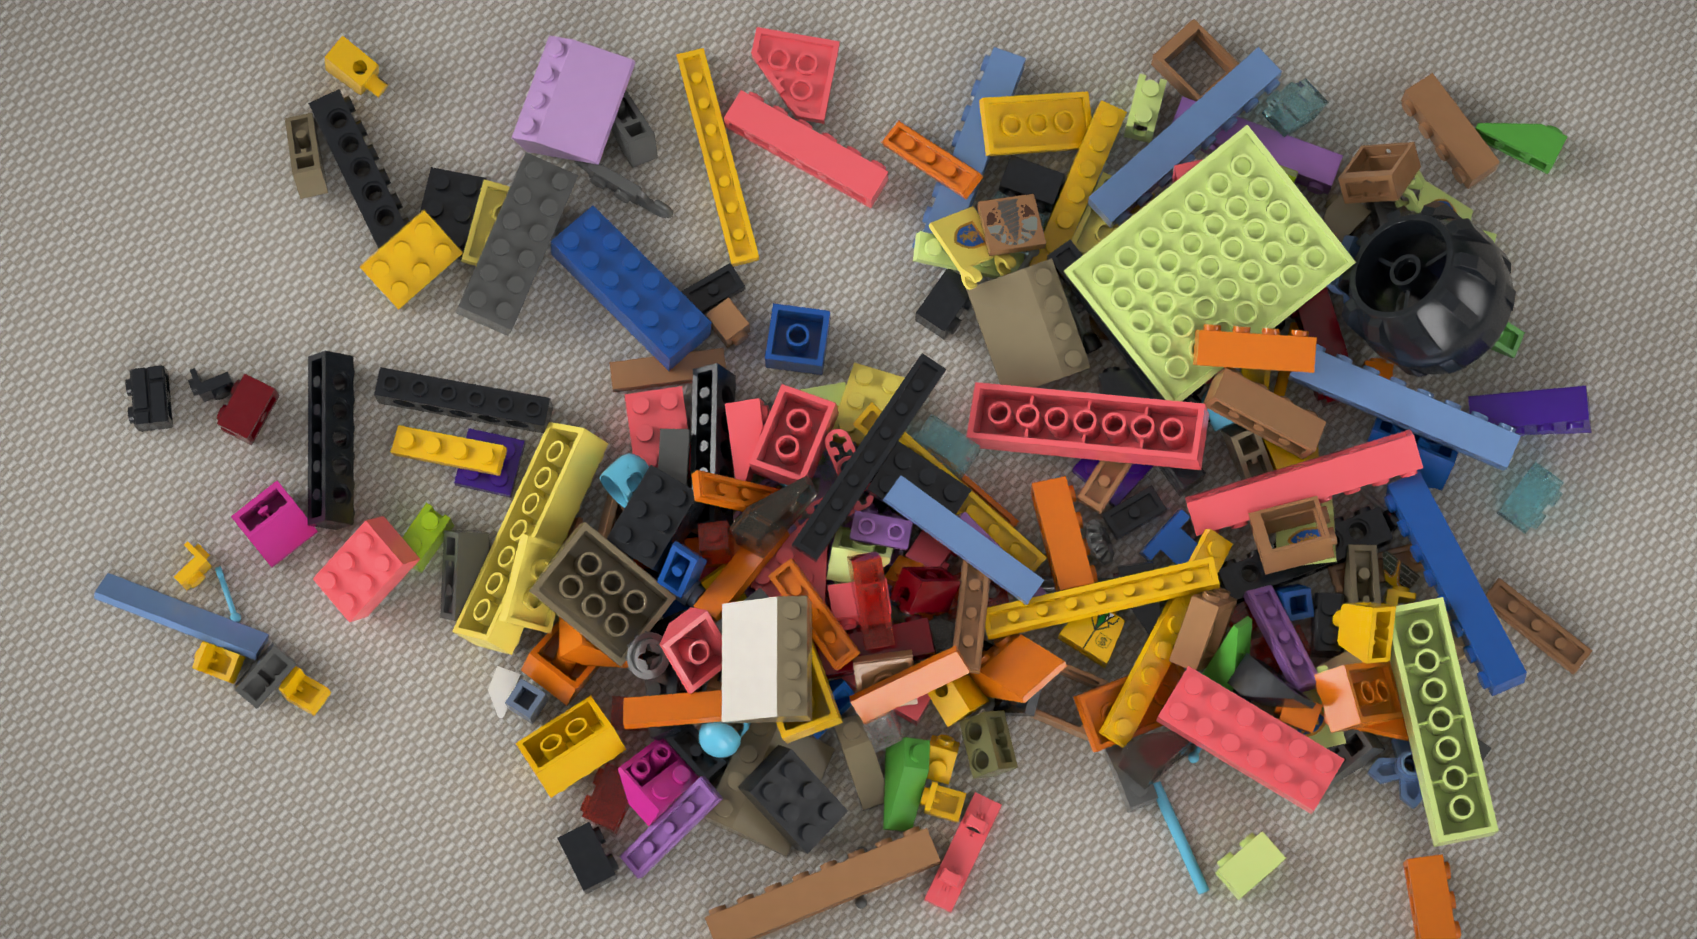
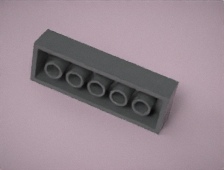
(516, 244)

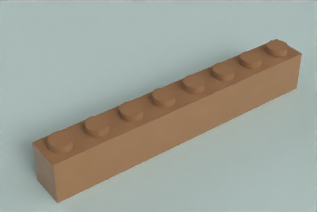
(825, 889)

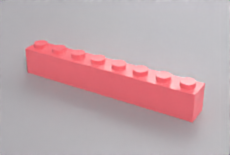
(1320, 477)

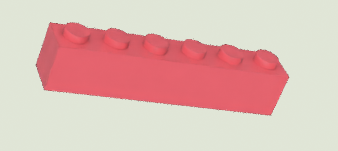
(806, 148)

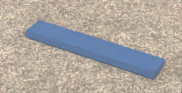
(963, 540)
(181, 616)

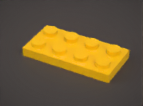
(1034, 122)

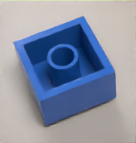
(797, 339)

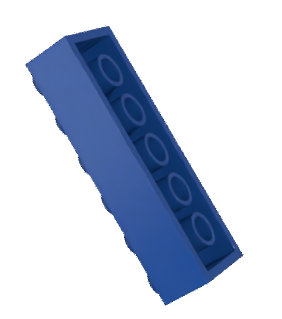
(630, 288)

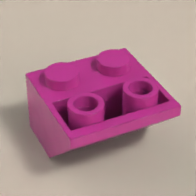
(274, 524)
(655, 780)

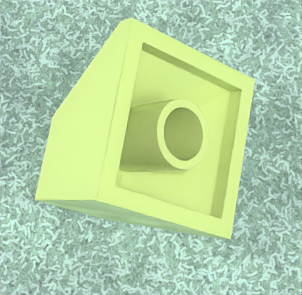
(842, 547)

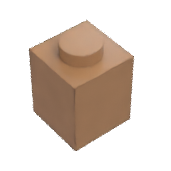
(729, 323)

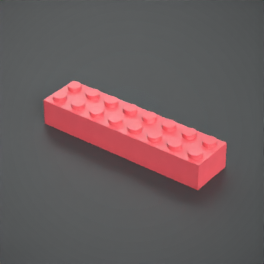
(1088, 425)

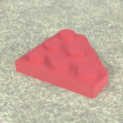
(798, 69)
(814, 571)

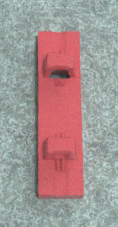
(962, 852)

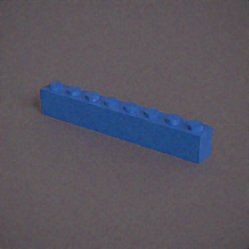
(1455, 581)

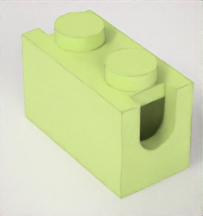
(1145, 108)
(1249, 865)

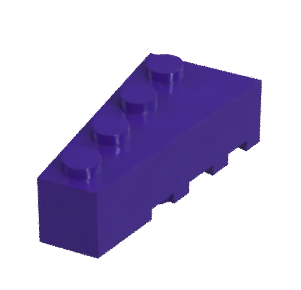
(1537, 411)

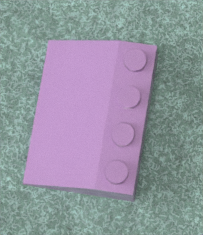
(573, 101)

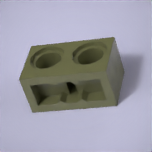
(988, 744)

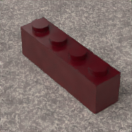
(1321, 321)
(911, 634)

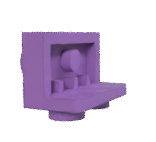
(881, 530)

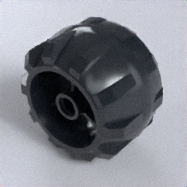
(1452, 284)

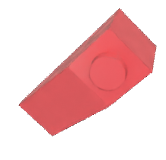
(745, 426)

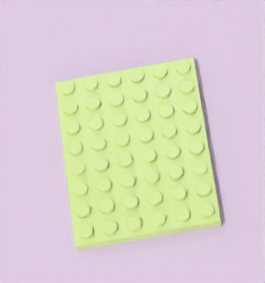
(1211, 249)

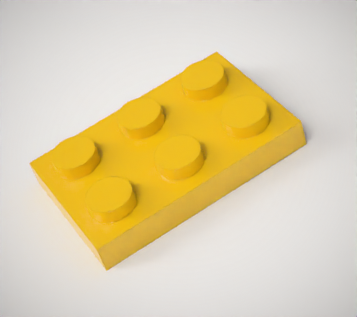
(411, 259)

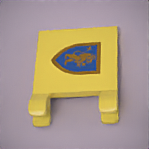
(966, 246)

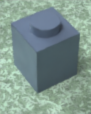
(526, 701)

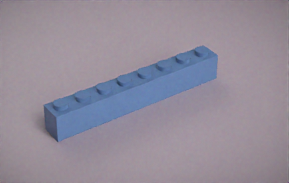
(1000, 78)
(1185, 137)
(1410, 409)

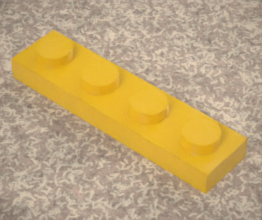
(449, 450)

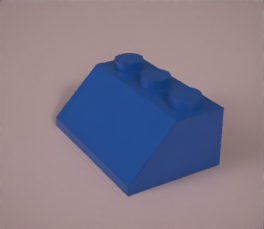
(1435, 458)

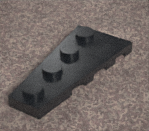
(664, 684)

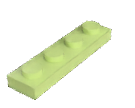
(930, 252)

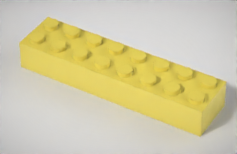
(542, 509)

